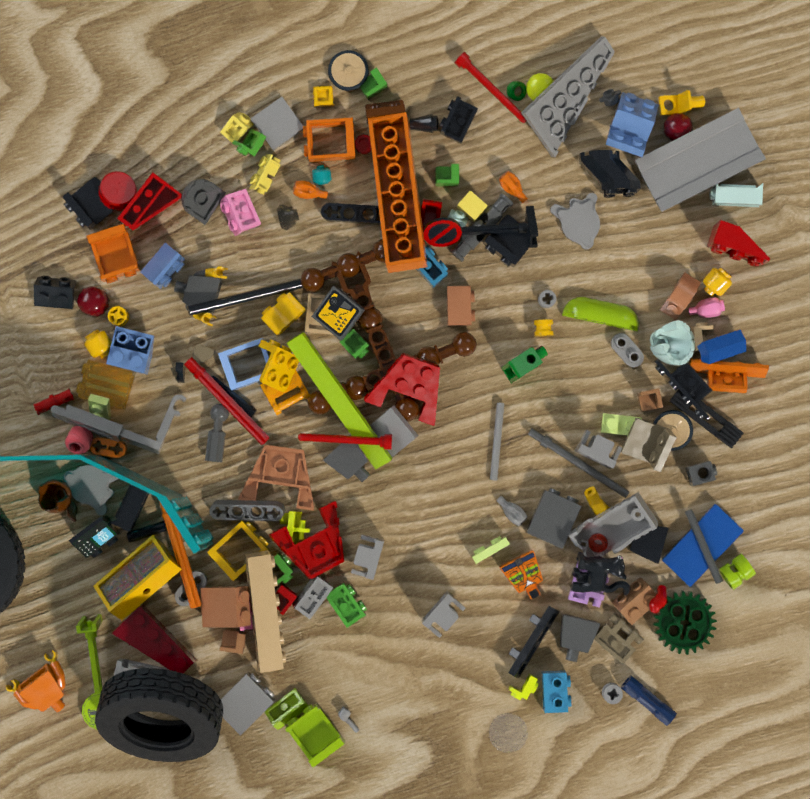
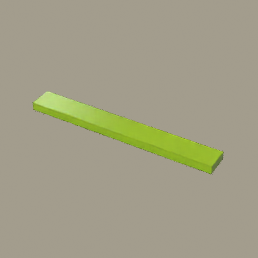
(337, 397)

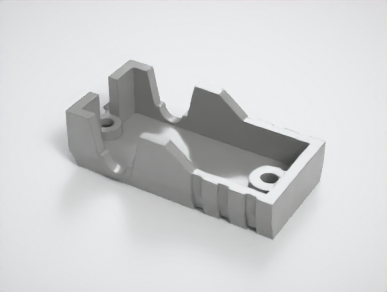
(617, 524)

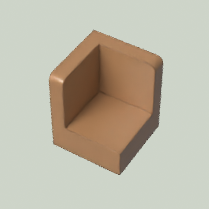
(650, 400)
(233, 641)

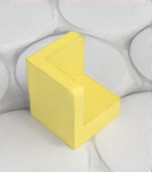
(472, 206)

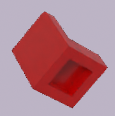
(286, 598)

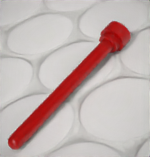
(464, 62)
(384, 441)

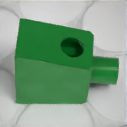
(519, 366)

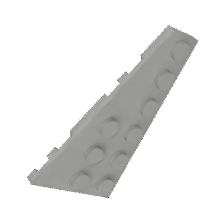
(565, 98)

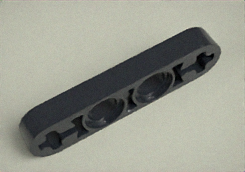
(358, 216)

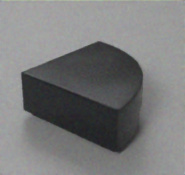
(180, 369)

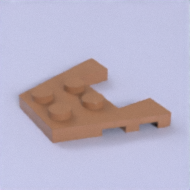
(280, 467)

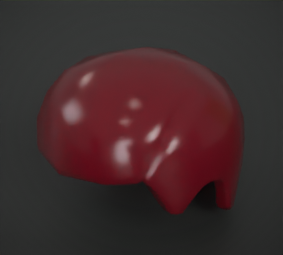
(677, 126)
(93, 301)

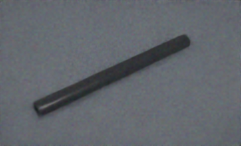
(244, 297)

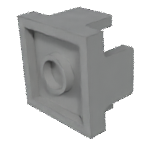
(598, 450)
(368, 557)
(442, 614)

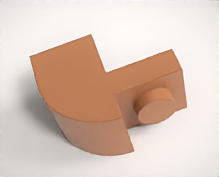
(680, 296)

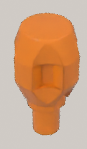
(512, 185)
(307, 190)

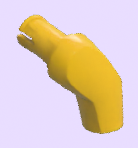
(595, 500)

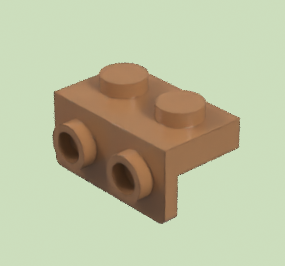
(636, 602)

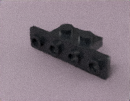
(689, 383)

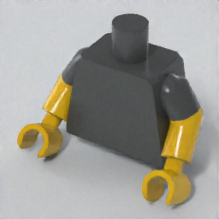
(201, 288)

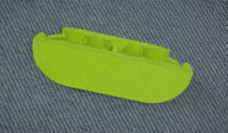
(602, 313)

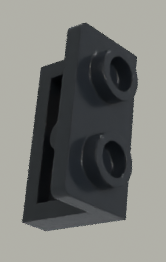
(458, 120)
(54, 292)

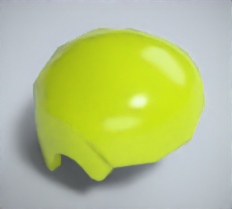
(537, 84)

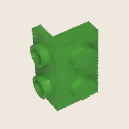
(346, 605)

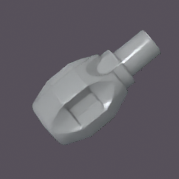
(512, 511)

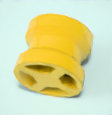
(114, 315)
(543, 328)

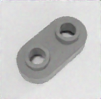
(627, 350)
(178, 595)

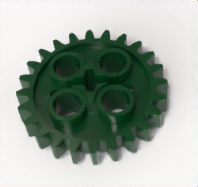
(702, 625)

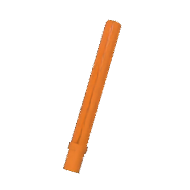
(182, 560)

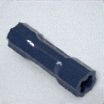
(648, 700)

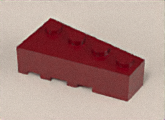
(153, 639)

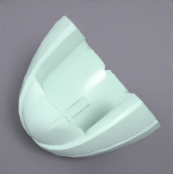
(673, 343)

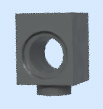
(692, 473)

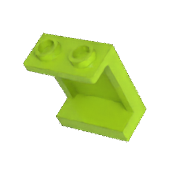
(314, 734)

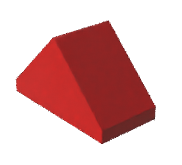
(430, 211)

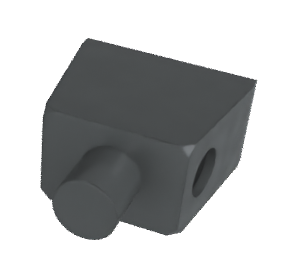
(348, 461)
(577, 635)

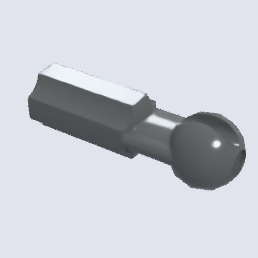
(216, 436)

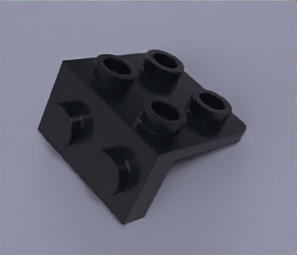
(87, 204)
(508, 245)

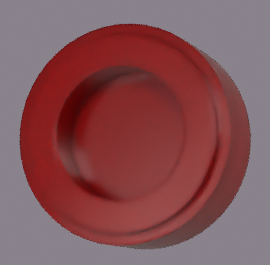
(363, 144)

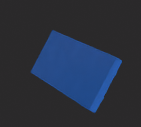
(686, 556)

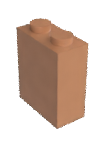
(225, 606)

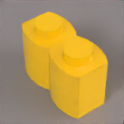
(283, 313)

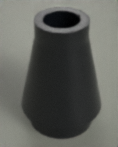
(425, 123)

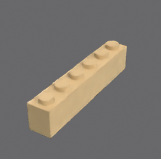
(264, 611)

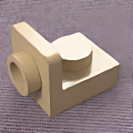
(697, 331)

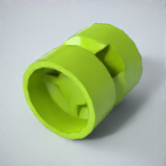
(737, 571)

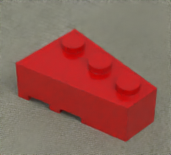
(149, 202)

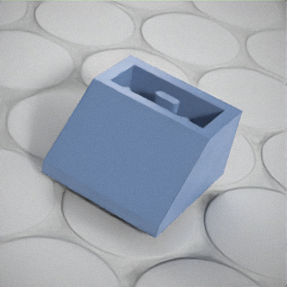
(163, 266)
(131, 350)

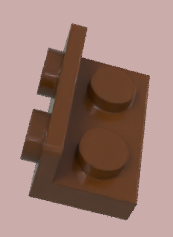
(384, 108)

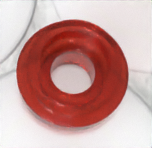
(598, 547)

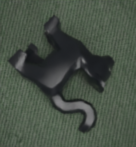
(596, 574)

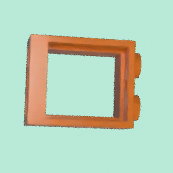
(326, 123)

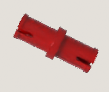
(58, 399)

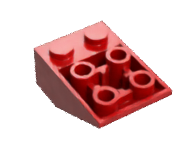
(735, 242)

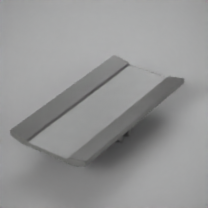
(699, 160)

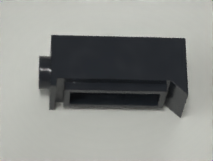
(130, 508)

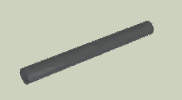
(703, 546)

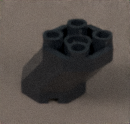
(610, 173)

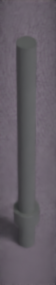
(546, 441)

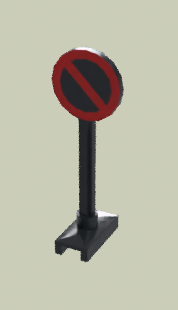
(447, 231)

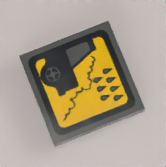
(338, 313)

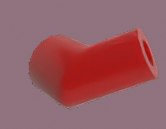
(659, 600)

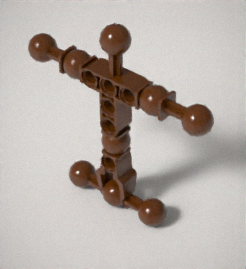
(371, 321)

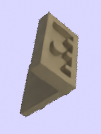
(649, 443)

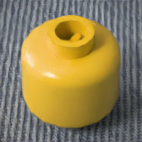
(717, 281)
(98, 344)

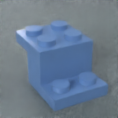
(632, 124)

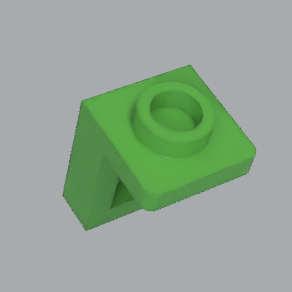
(251, 143)
(355, 344)
(283, 563)

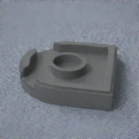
(201, 199)

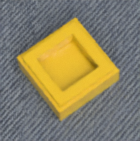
(323, 96)

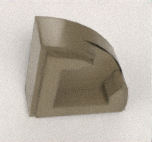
(202, 353)

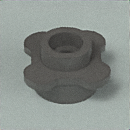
(610, 97)

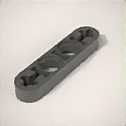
(246, 506)

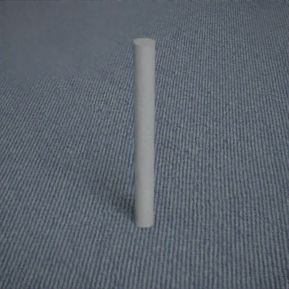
(497, 441)

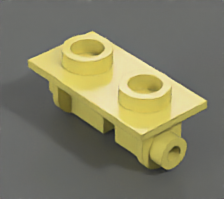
(267, 166)

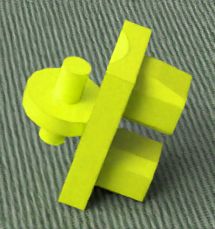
(295, 526)

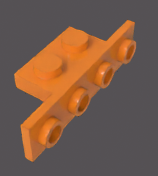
(729, 375)

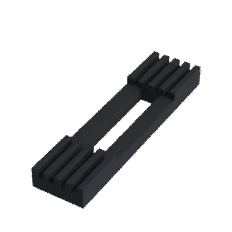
(728, 434)

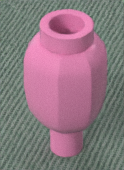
(708, 308)

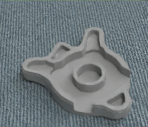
(580, 221)
(91, 486)

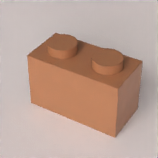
(459, 306)

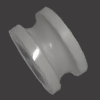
(542, 295)

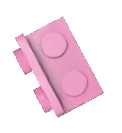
(239, 212)

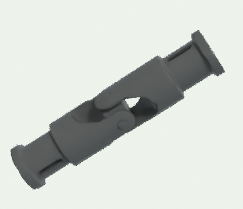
(492, 216)

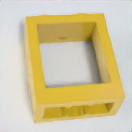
(223, 562)

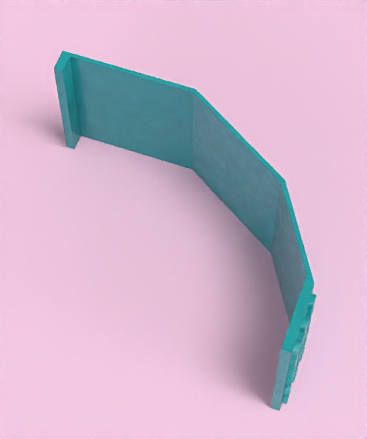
(174, 503)

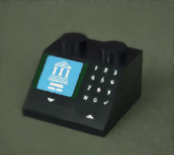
(95, 537)

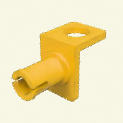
(681, 103)

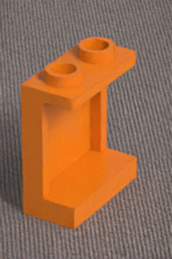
(114, 253)

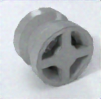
(612, 689)

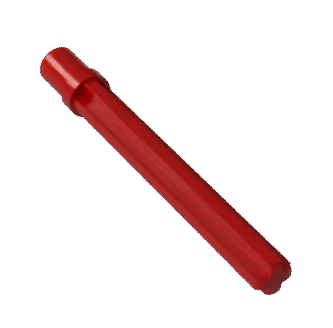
(220, 394)

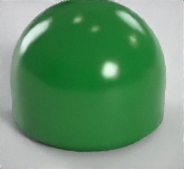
(511, 88)

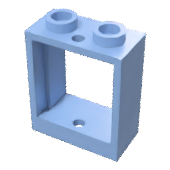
(228, 369)

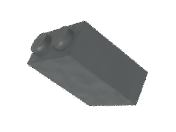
(553, 518)

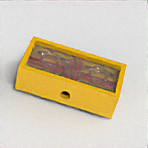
(137, 578)

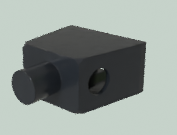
(650, 545)

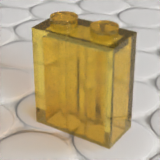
(106, 382)

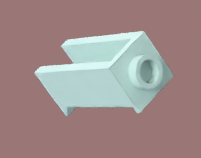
(736, 195)

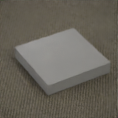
(277, 123)
(394, 423)

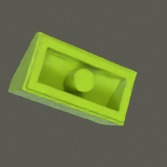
(285, 709)

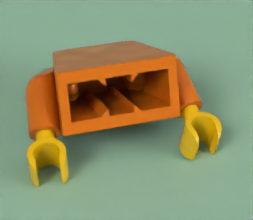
(42, 688)

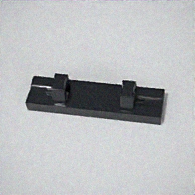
(524, 657)

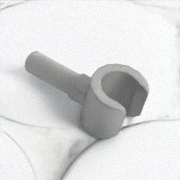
(344, 715)

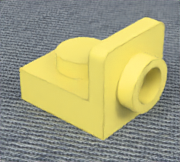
(236, 126)

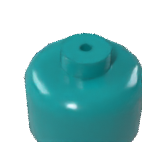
(321, 175)

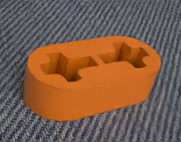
(107, 452)

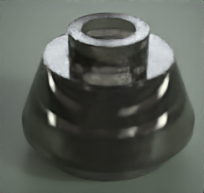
(287, 216)

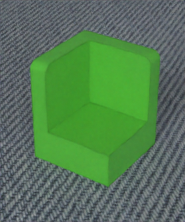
(374, 84)
(447, 175)

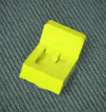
(528, 687)

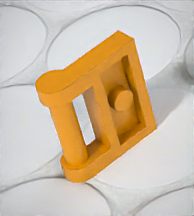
(273, 394)

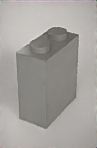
(246, 702)

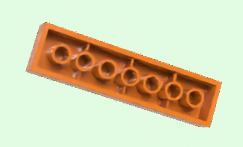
(397, 192)

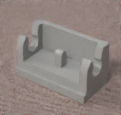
(312, 596)

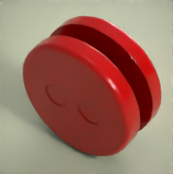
(116, 190)

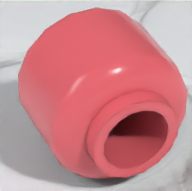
(79, 440)

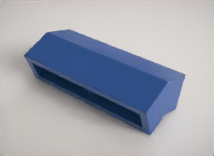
(722, 347)

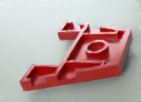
(412, 378)
(317, 552)

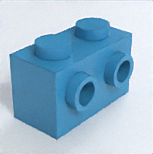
(435, 271)
(555, 691)

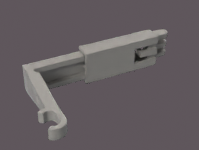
(114, 430)

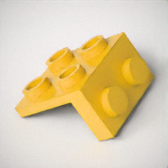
(279, 366)

